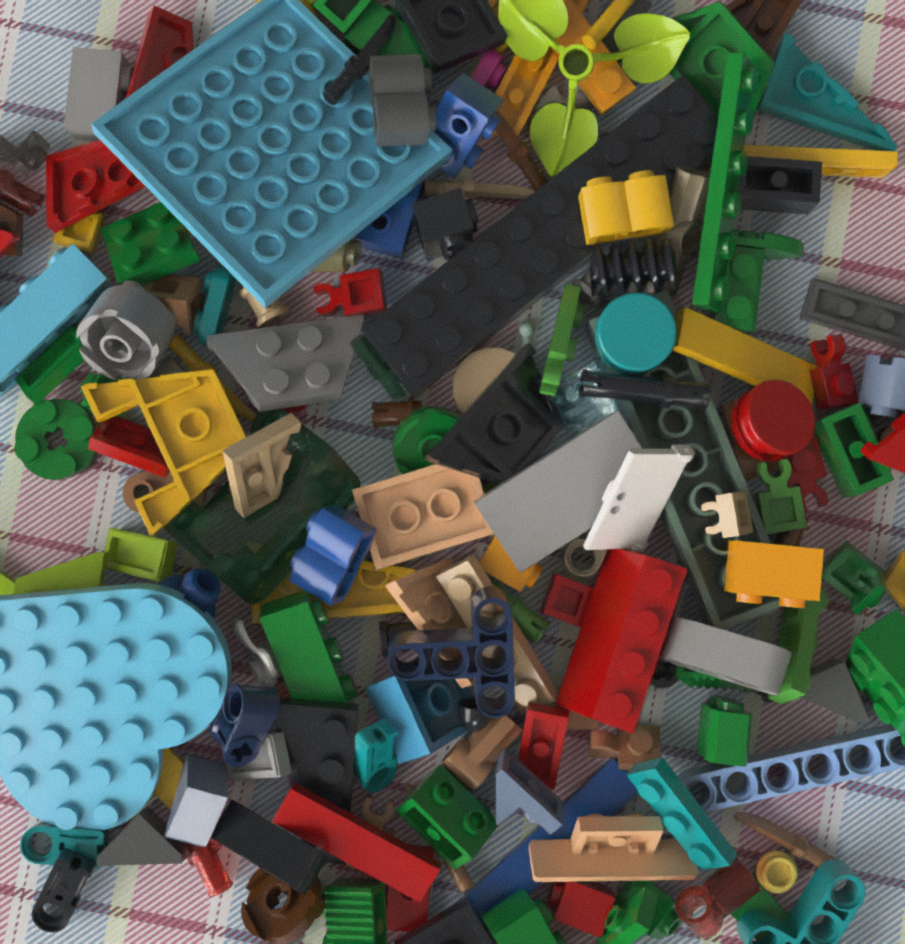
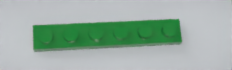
(723, 198)

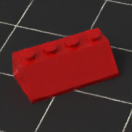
(621, 638)

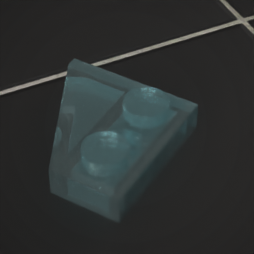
(584, 411)

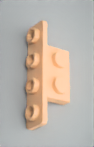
(611, 851)

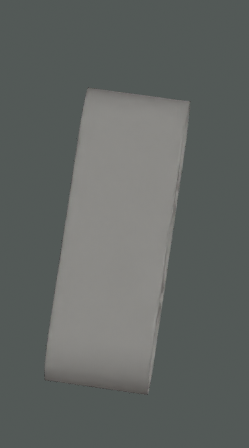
(726, 655)

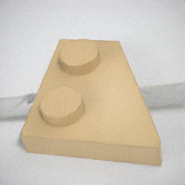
(258, 465)

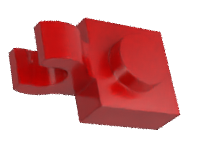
(832, 380)

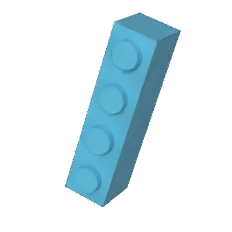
(47, 309)

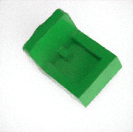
(855, 577)
(665, 917)

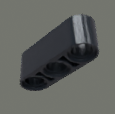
(268, 847)

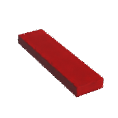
(357, 842)

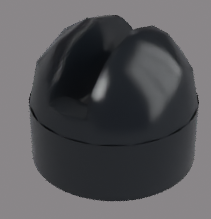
(470, 716)

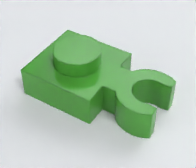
(779, 505)

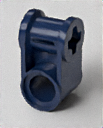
(245, 721)

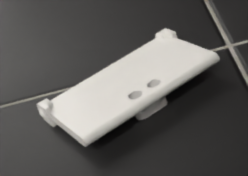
(637, 498)

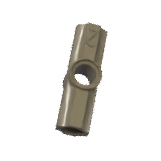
(687, 203)

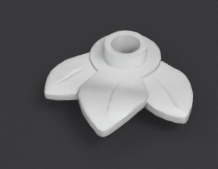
(264, 664)

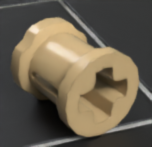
(266, 316)

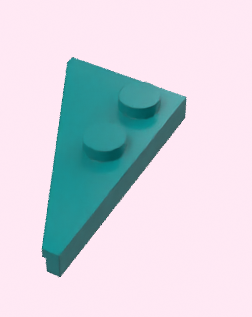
(808, 97)

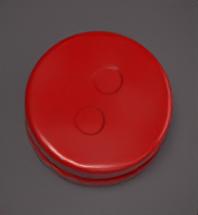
(773, 421)

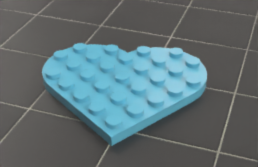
(98, 693)

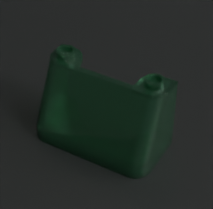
(257, 550)

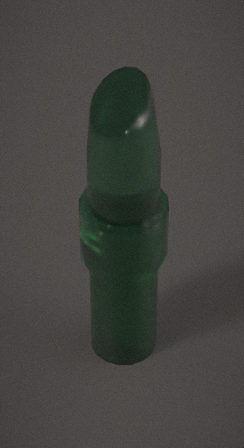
(377, 367)

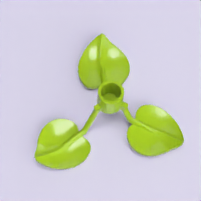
(648, 53)

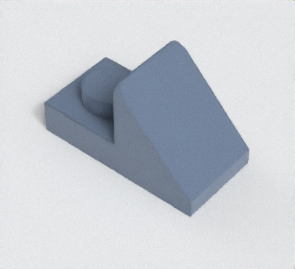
(521, 788)

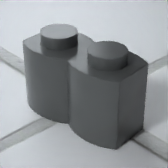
(400, 100)

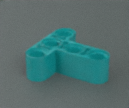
(816, 900)

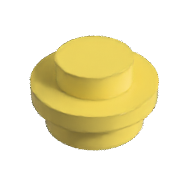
(776, 871)

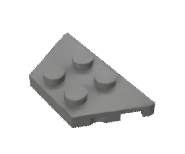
(290, 361)

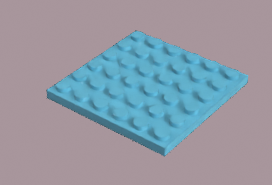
(258, 155)

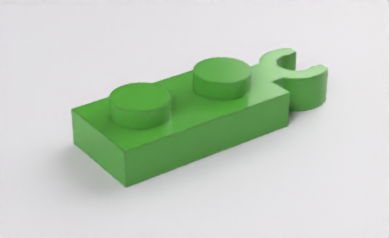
(562, 345)

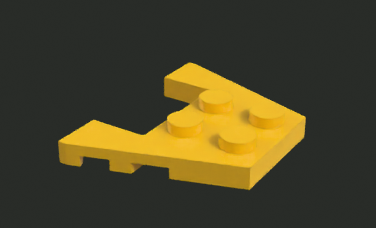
(190, 424)

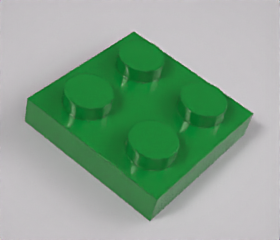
(148, 245)

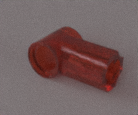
(721, 894)

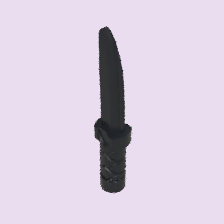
(358, 66)

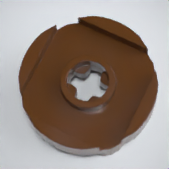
(283, 923)

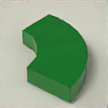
(775, 245)

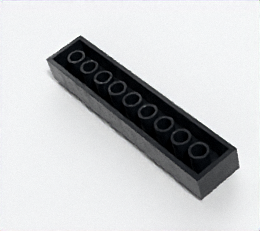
(533, 243)

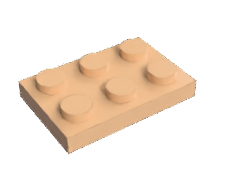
(421, 513)

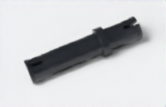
(645, 389)

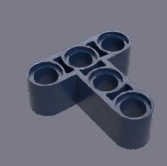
(470, 663)

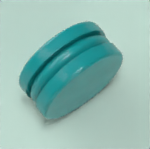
(635, 333)

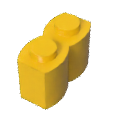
(625, 208)

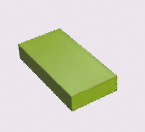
(140, 554)

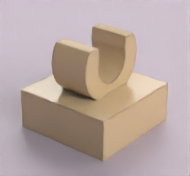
(733, 514)

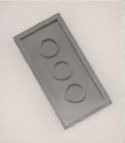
(557, 493)

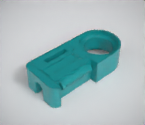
(374, 756)
(84, 841)

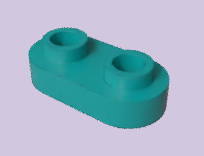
(219, 290)

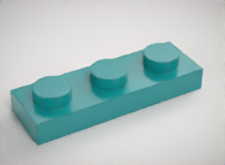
(681, 814)

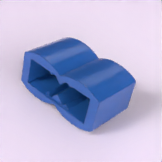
(331, 554)

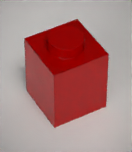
(581, 905)

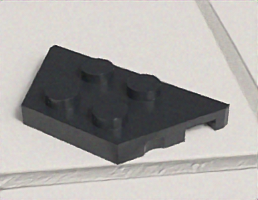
(502, 426)

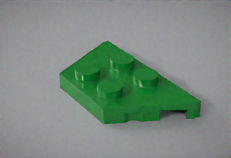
(703, 60)

